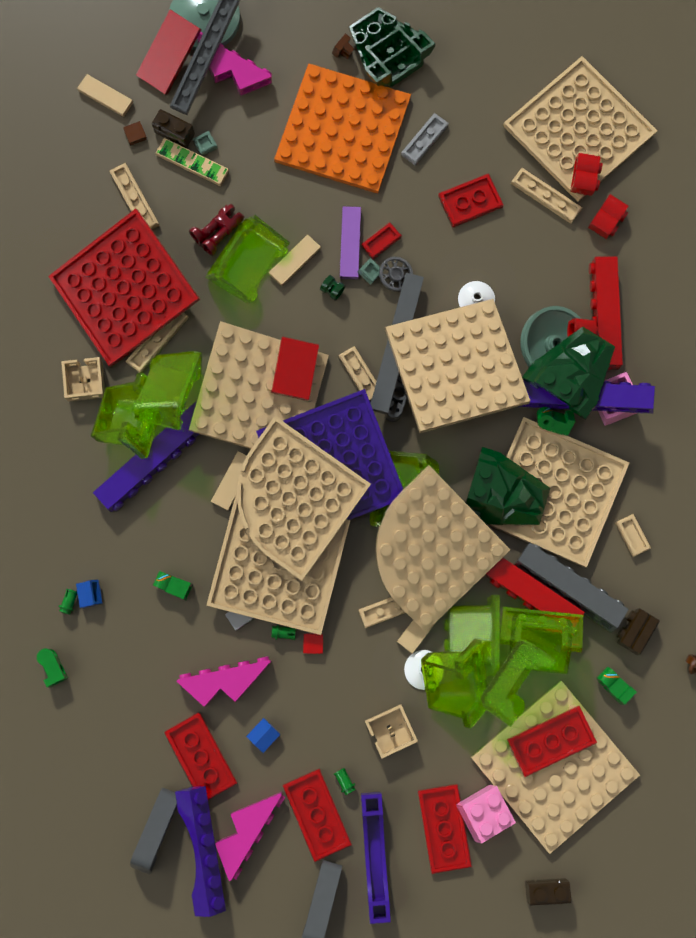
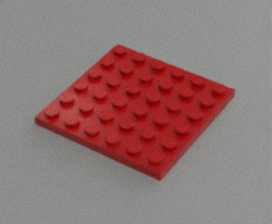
(124, 287)

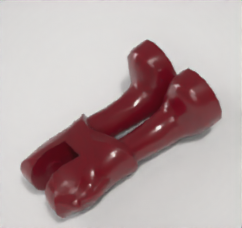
(220, 220)

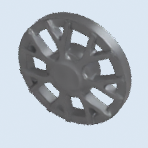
(395, 273)

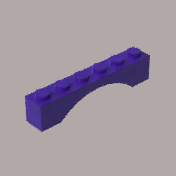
(195, 812)
(375, 858)

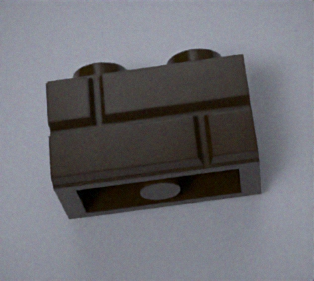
(173, 128)
(637, 631)
(548, 892)

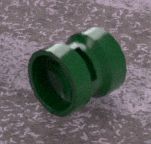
(332, 287)

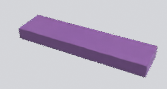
(350, 242)

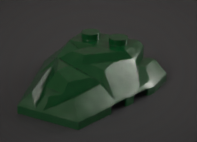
(389, 47)
(574, 370)
(505, 492)

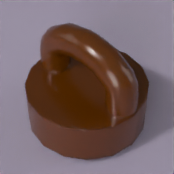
(691, 659)

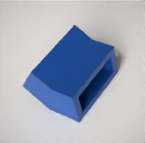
(89, 593)
(263, 735)

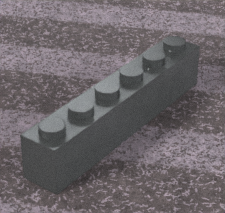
(572, 587)

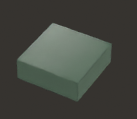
(205, 143)
(369, 271)

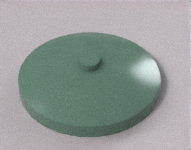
(199, 14)
(544, 331)

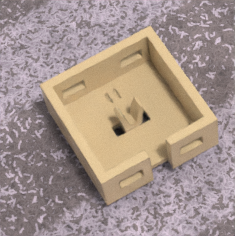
(74, 373)
(400, 727)

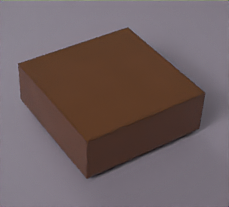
(135, 133)

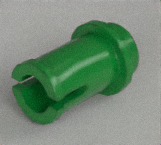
(68, 602)
(283, 632)
(344, 781)

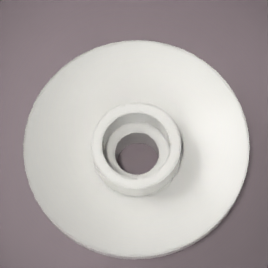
(467, 293)
(413, 669)

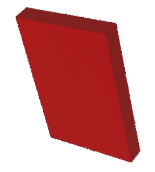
(470, 200)
(295, 368)

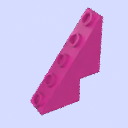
(244, 72)
(232, 681)
(248, 825)

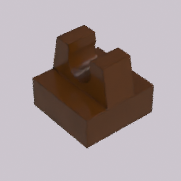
(343, 47)

